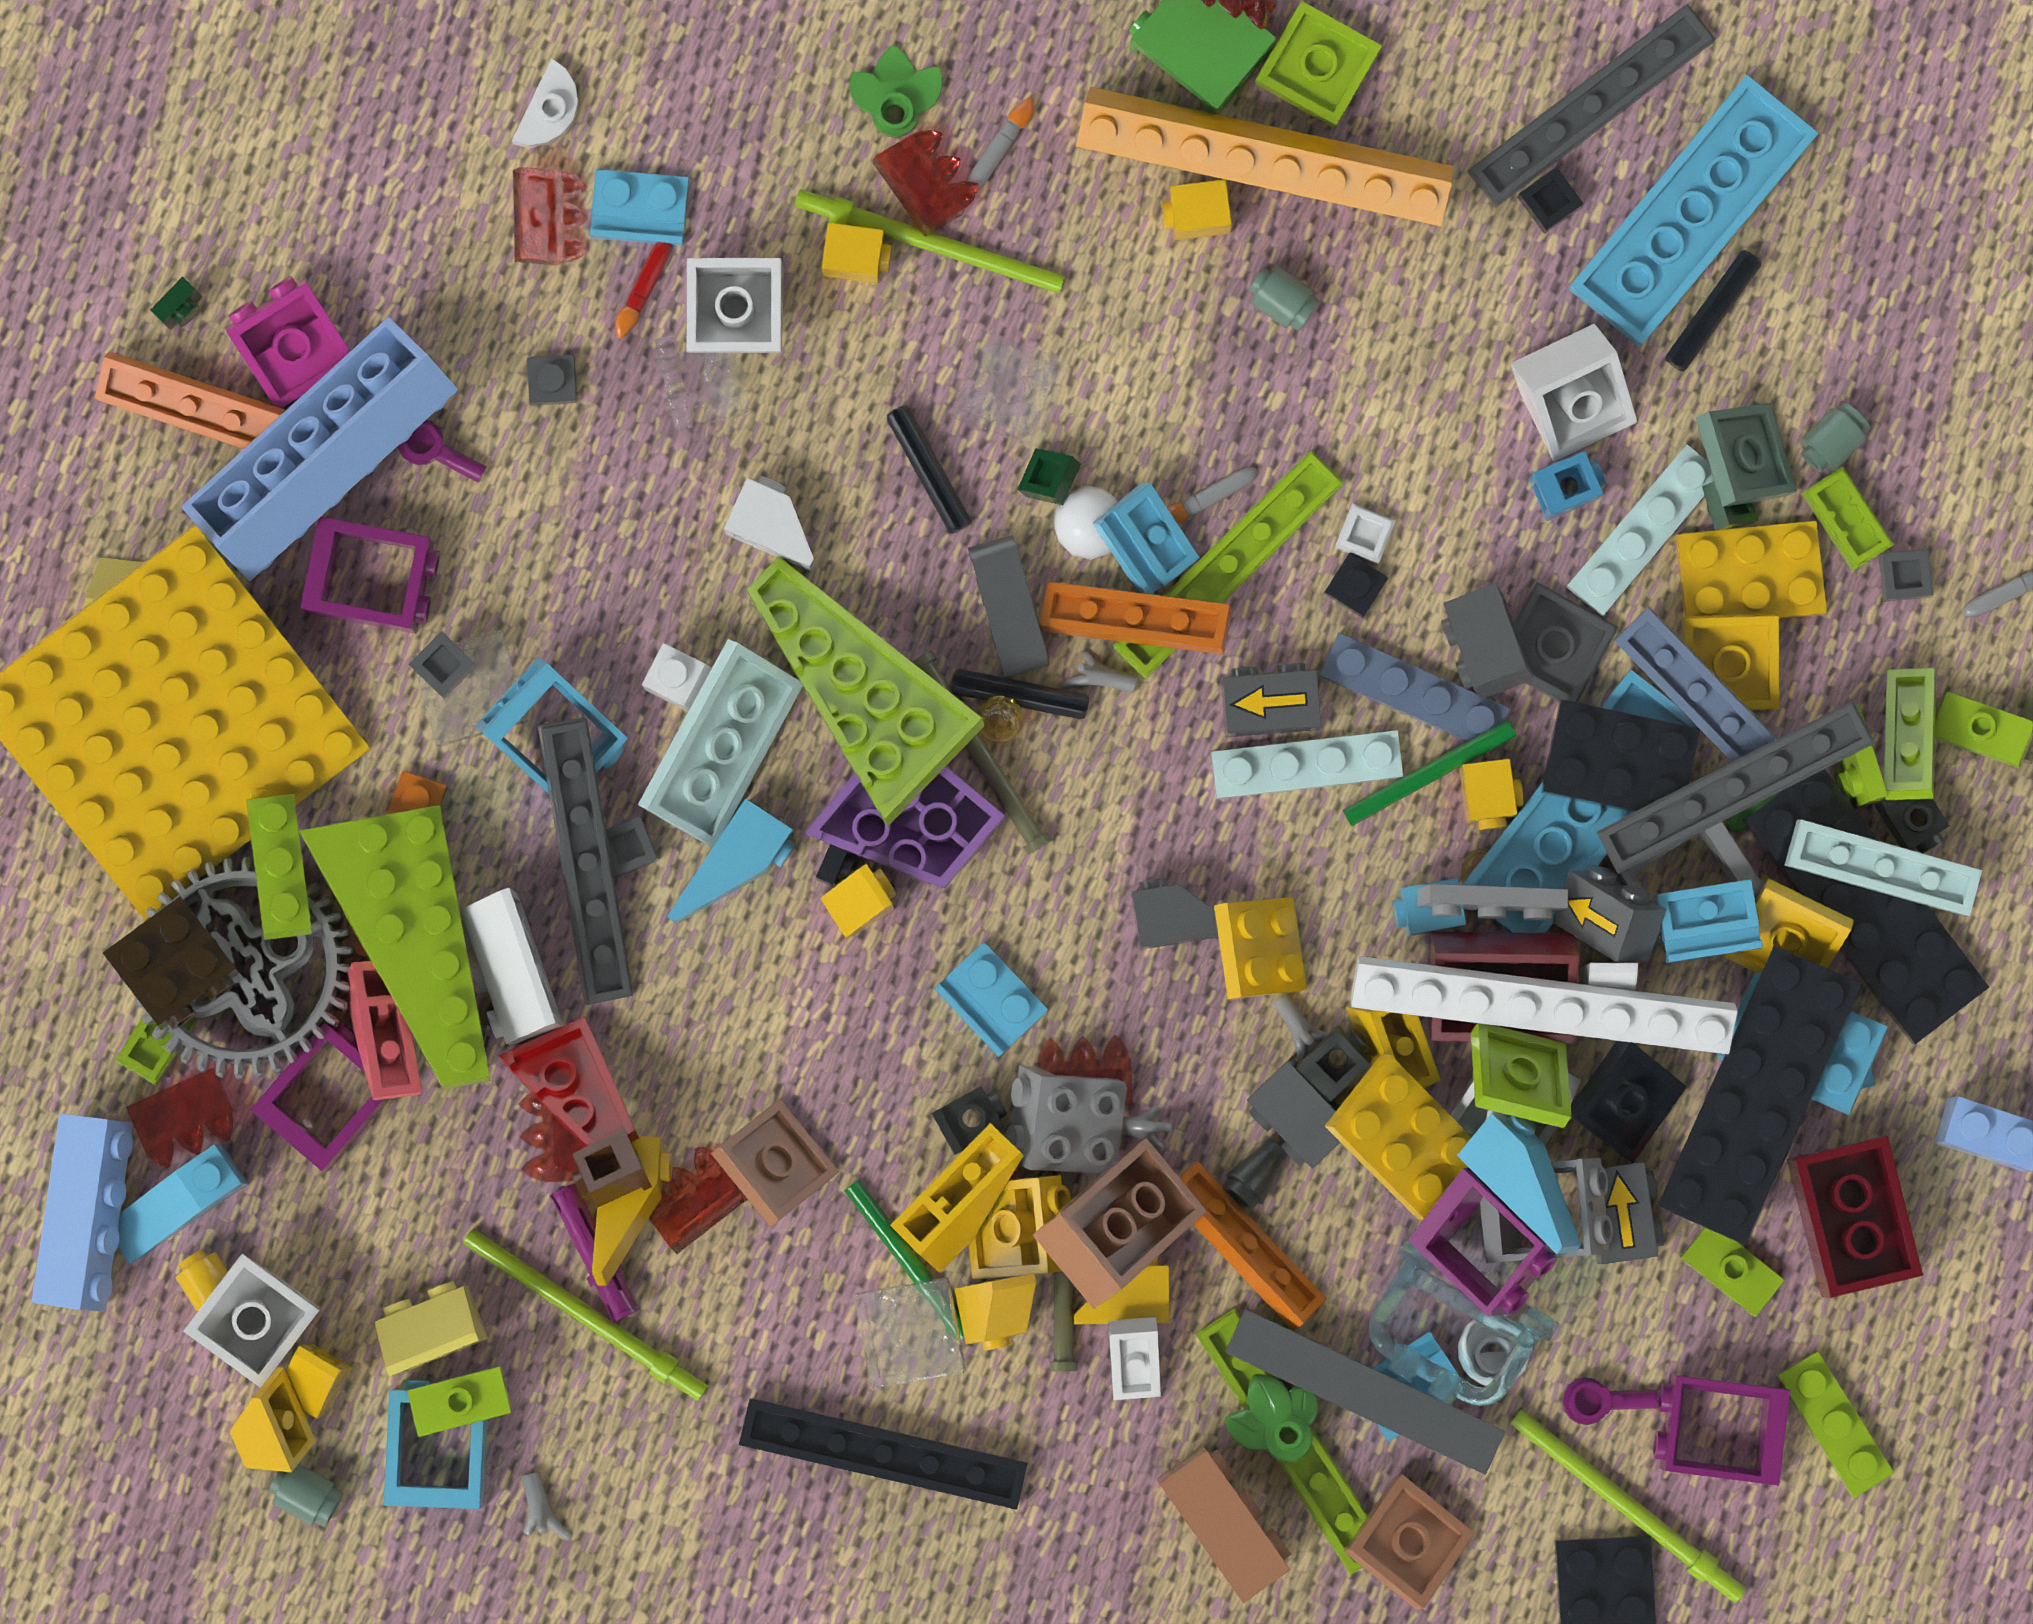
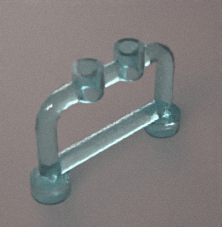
(1444, 1383)

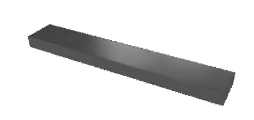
(1591, 105)
(1735, 787)
(585, 860)
(1365, 1391)

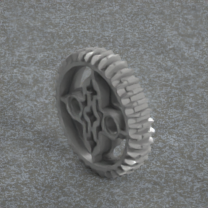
(284, 1043)

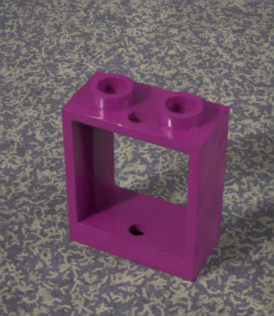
(322, 565)
(294, 1132)
(1442, 1223)
(1770, 1437)

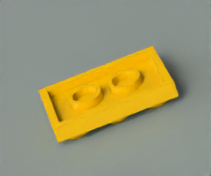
(1752, 571)
(1401, 1135)

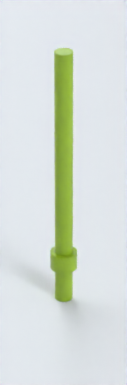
(843, 212)
(662, 1365)
(1700, 1563)

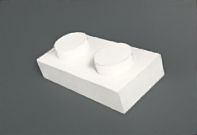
(1134, 1358)

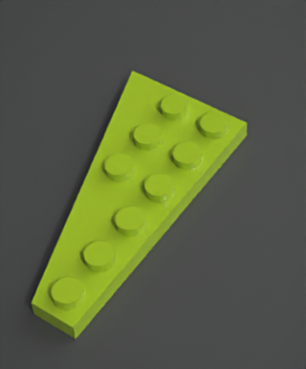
(877, 703)
(404, 908)

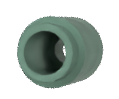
(1283, 297)
(1834, 438)
(305, 1495)

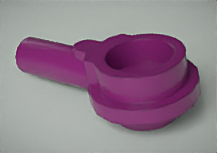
(427, 445)
(1588, 1400)

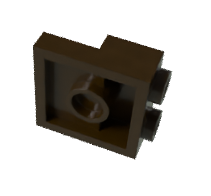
(172, 964)

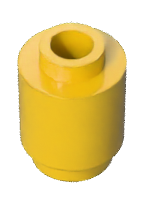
(200, 1276)

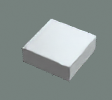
(1365, 534)

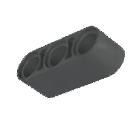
(1008, 606)

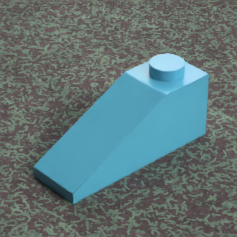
(740, 855)
(1522, 1176)
(178, 1201)

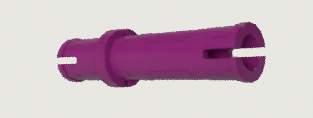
(581, 1229)

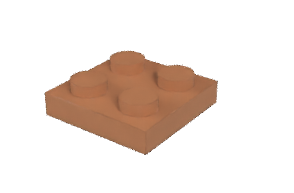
(775, 1162)
(1409, 1542)

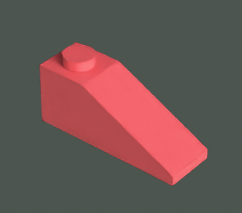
(381, 1035)

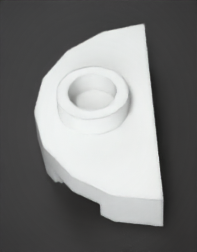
(550, 110)

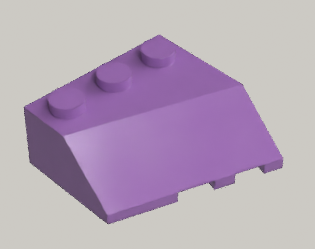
(926, 840)

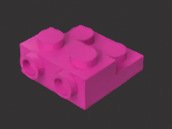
(287, 340)

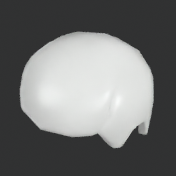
(1075, 520)
(1482, 1366)

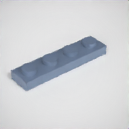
(1693, 686)
(1410, 690)

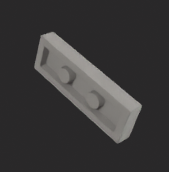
(1492, 901)

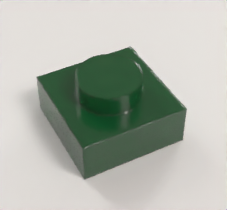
(178, 305)
(1049, 476)
(1727, 516)

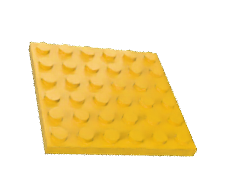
(166, 716)

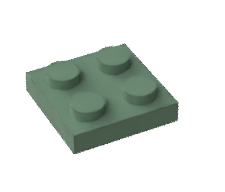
(1746, 454)

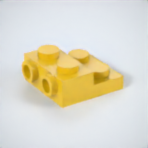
(1005, 1239)

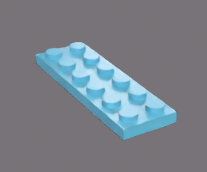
(1693, 211)
(1559, 832)

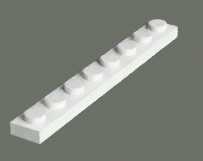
(1543, 1005)

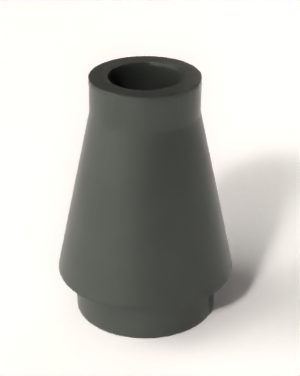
(1255, 1175)

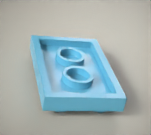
(1849, 1061)

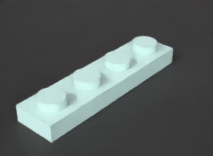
(1642, 531)
(1307, 764)
(1883, 867)

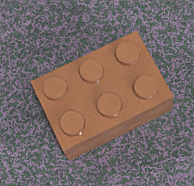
(1119, 1223)
(1226, 1522)

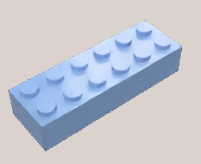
(319, 448)

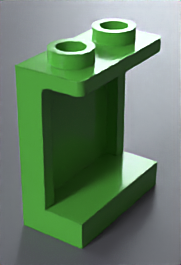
(1202, 48)

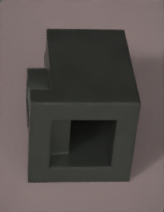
(1908, 836)
(1330, 1078)
(951, 1117)

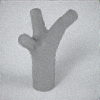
(1099, 674)
(1300, 1028)
(1143, 1127)
(539, 1509)

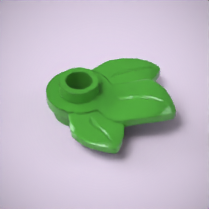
(896, 86)
(1270, 1413)

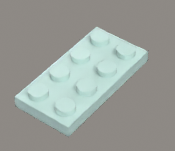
(721, 743)

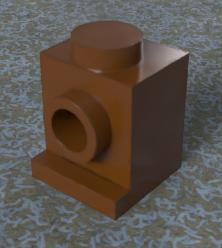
(614, 1156)

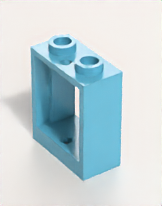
(523, 696)
(426, 1495)

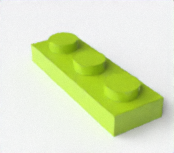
(1910, 733)
(278, 866)
(1835, 1424)

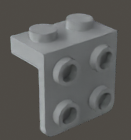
(1066, 1121)

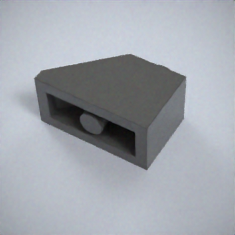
(1170, 915)

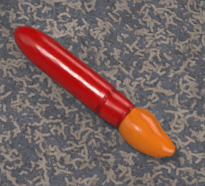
(629, 314)

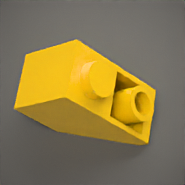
(859, 900)

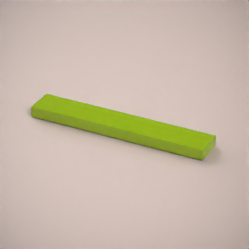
(1245, 547)
(1314, 1475)

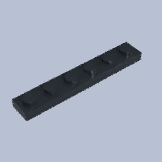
(883, 1453)

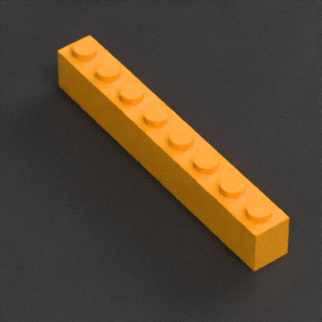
(1265, 156)

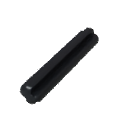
(1713, 310)
(928, 469)
(1025, 694)

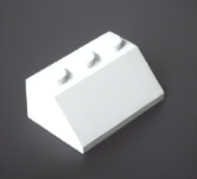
(509, 968)

